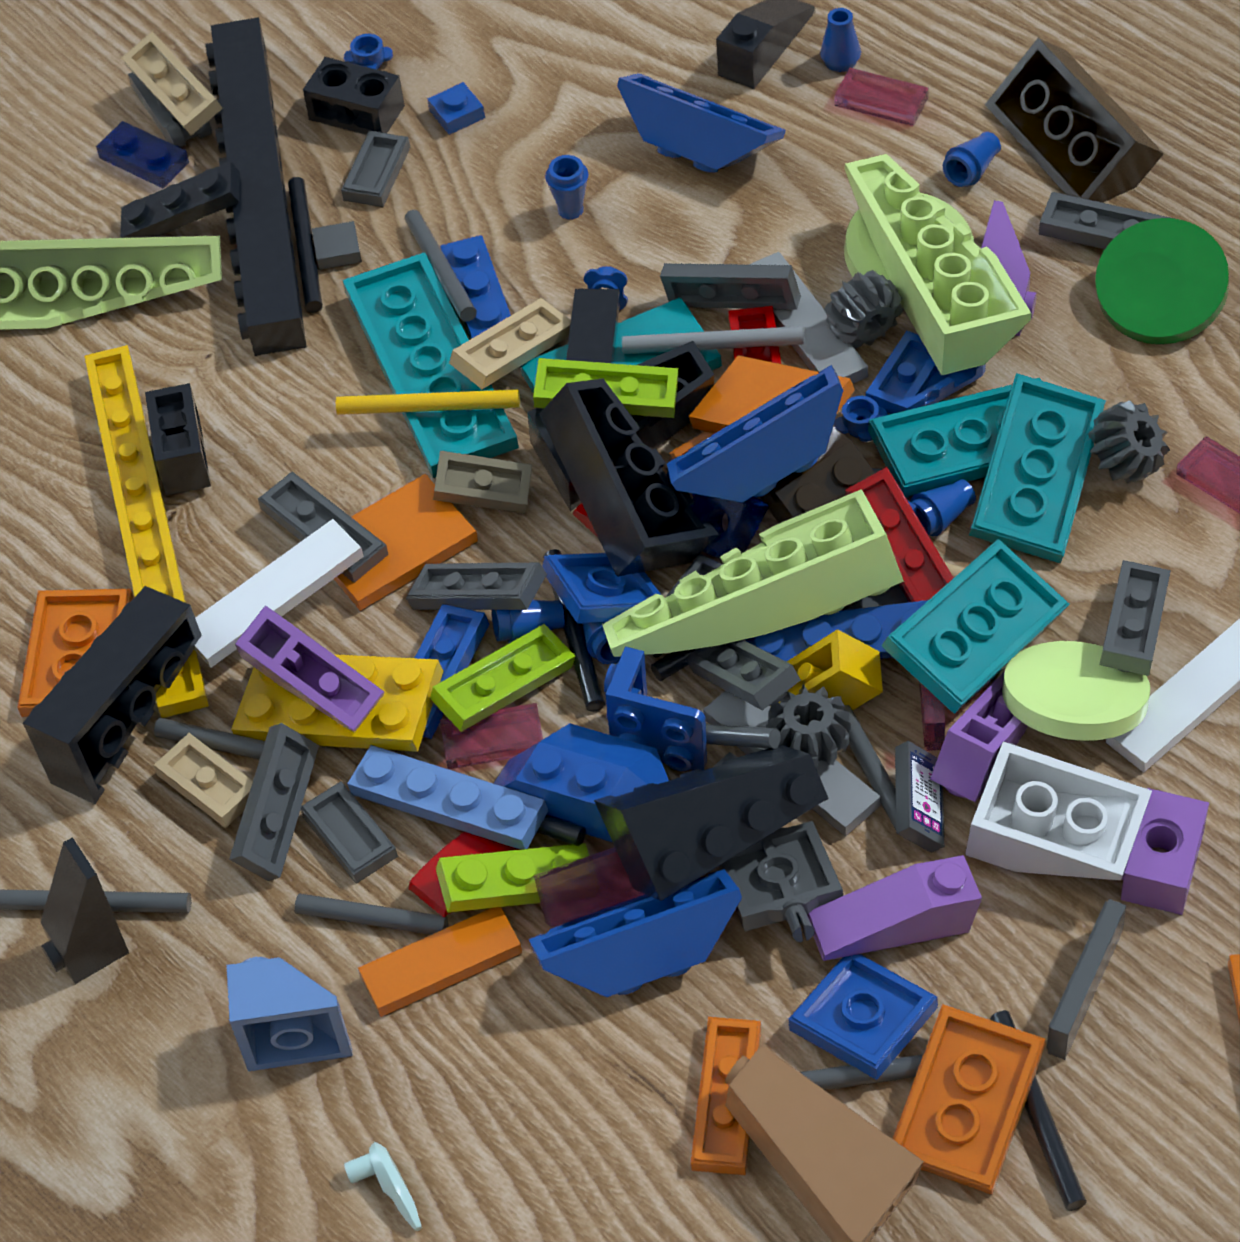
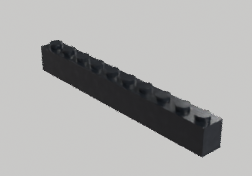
(262, 217)

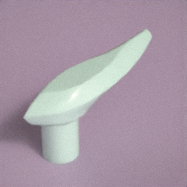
(380, 1163)

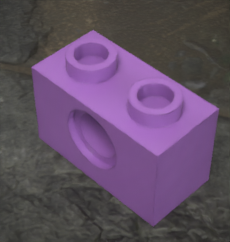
(1158, 877)

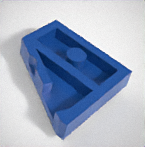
(913, 380)

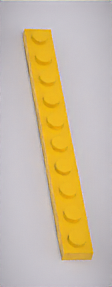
(140, 504)

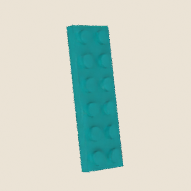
(413, 340)

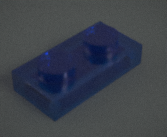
(142, 154)

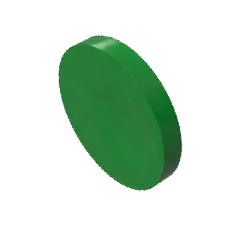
(1162, 281)

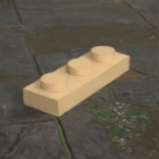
(172, 83)
(510, 343)

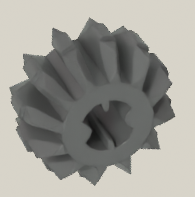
(863, 309)
(1128, 442)
(812, 724)

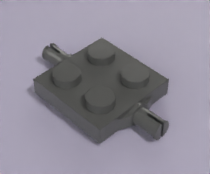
(784, 879)

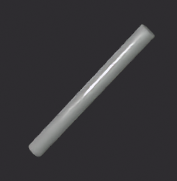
(714, 339)

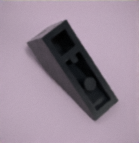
(758, 39)
(79, 918)

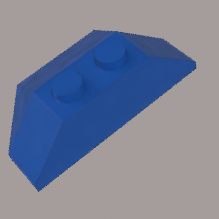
(692, 125)
(764, 444)
(577, 768)
(640, 937)

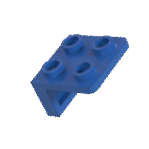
(669, 727)

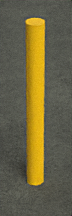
(427, 402)

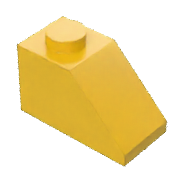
(841, 666)

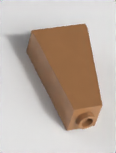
(823, 1150)

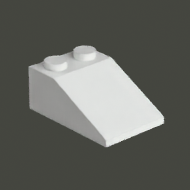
(1055, 817)

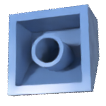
(283, 1015)

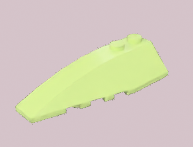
(79, 278)
(947, 283)
(792, 576)

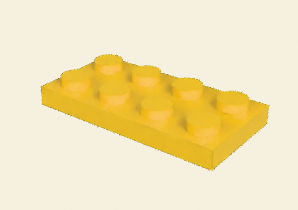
(393, 723)

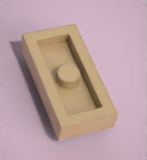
(205, 779)

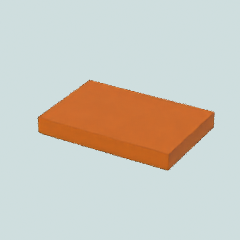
(746, 387)
(415, 535)
(61, 633)
(968, 1097)

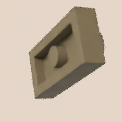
(482, 482)

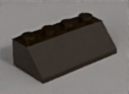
(1072, 125)

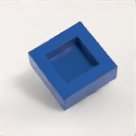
(456, 108)

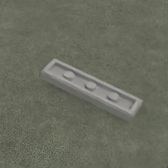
(820, 344)
(848, 796)

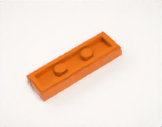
(440, 960)
(719, 1139)

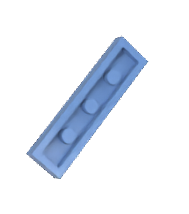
(448, 797)

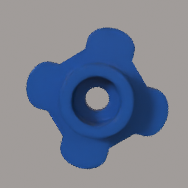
(368, 51)
(607, 278)
(856, 417)

